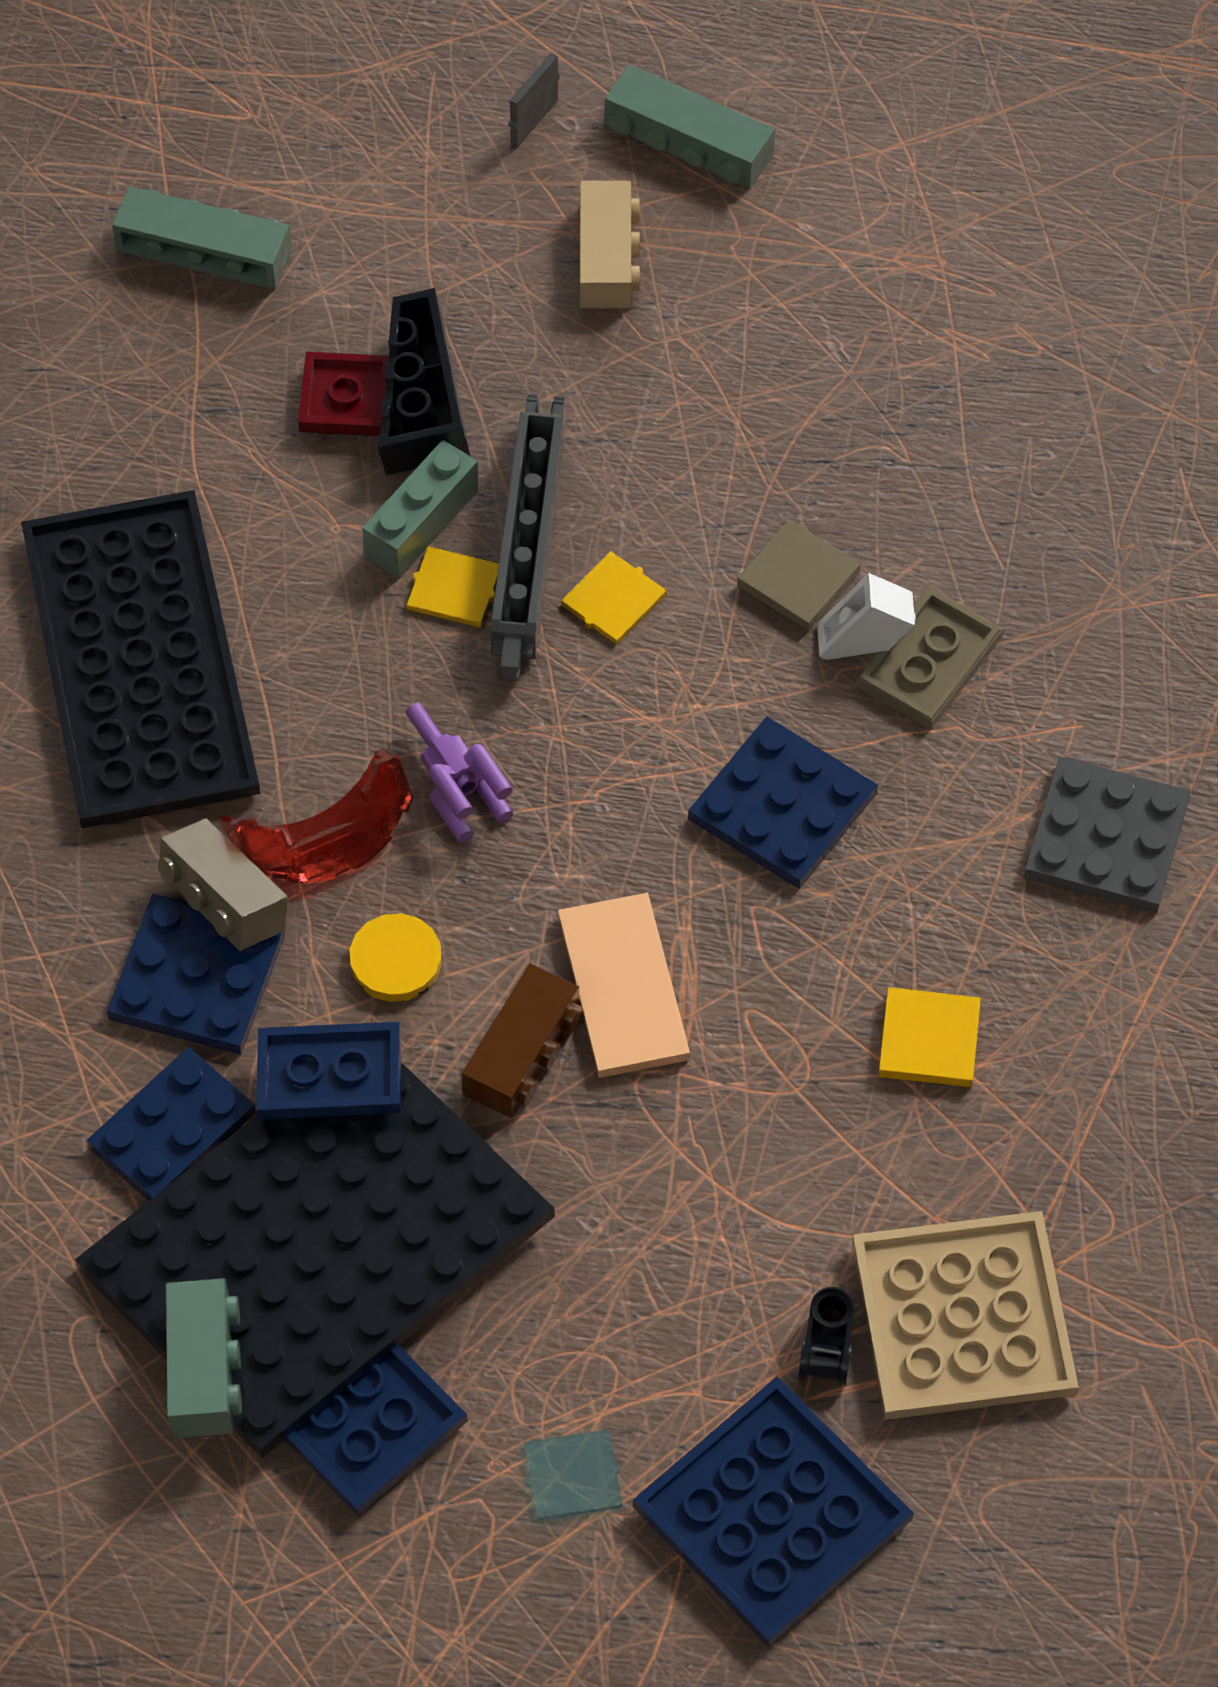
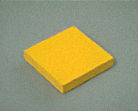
(929, 1037)

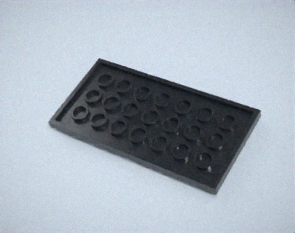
(139, 659)

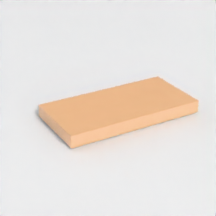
(623, 985)

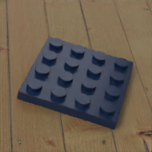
(772, 1510)

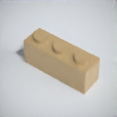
(608, 244)

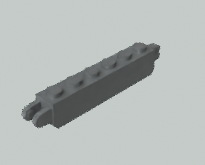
(527, 535)

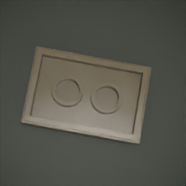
(933, 661)

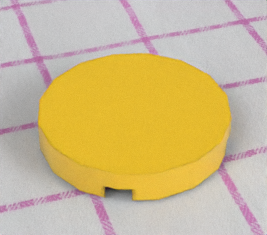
(395, 957)

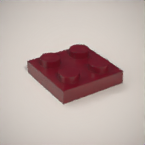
(342, 393)

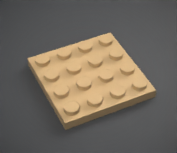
(964, 1315)

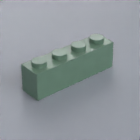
(689, 126)
(202, 237)

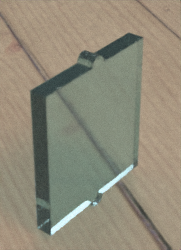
(573, 1475)

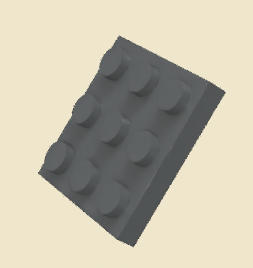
(1107, 834)

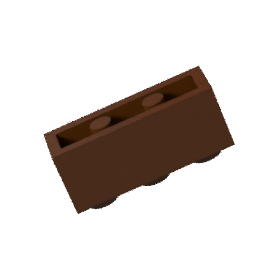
(522, 1041)

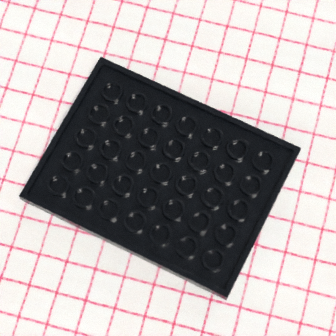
(328, 1238)

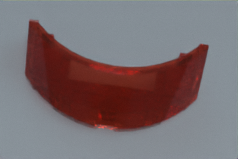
(334, 839)

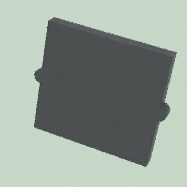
(534, 100)

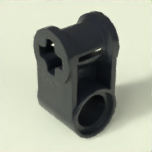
(827, 1344)

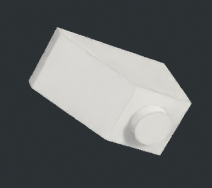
(866, 620)

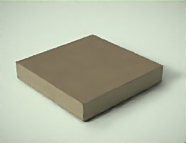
(798, 574)

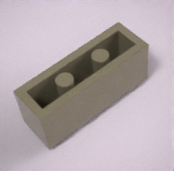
(222, 884)

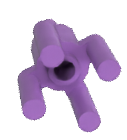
(458, 774)

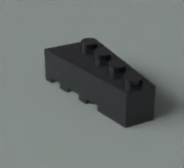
(421, 386)

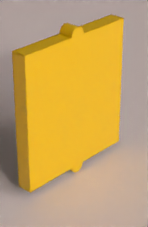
(453, 587)
(613, 597)

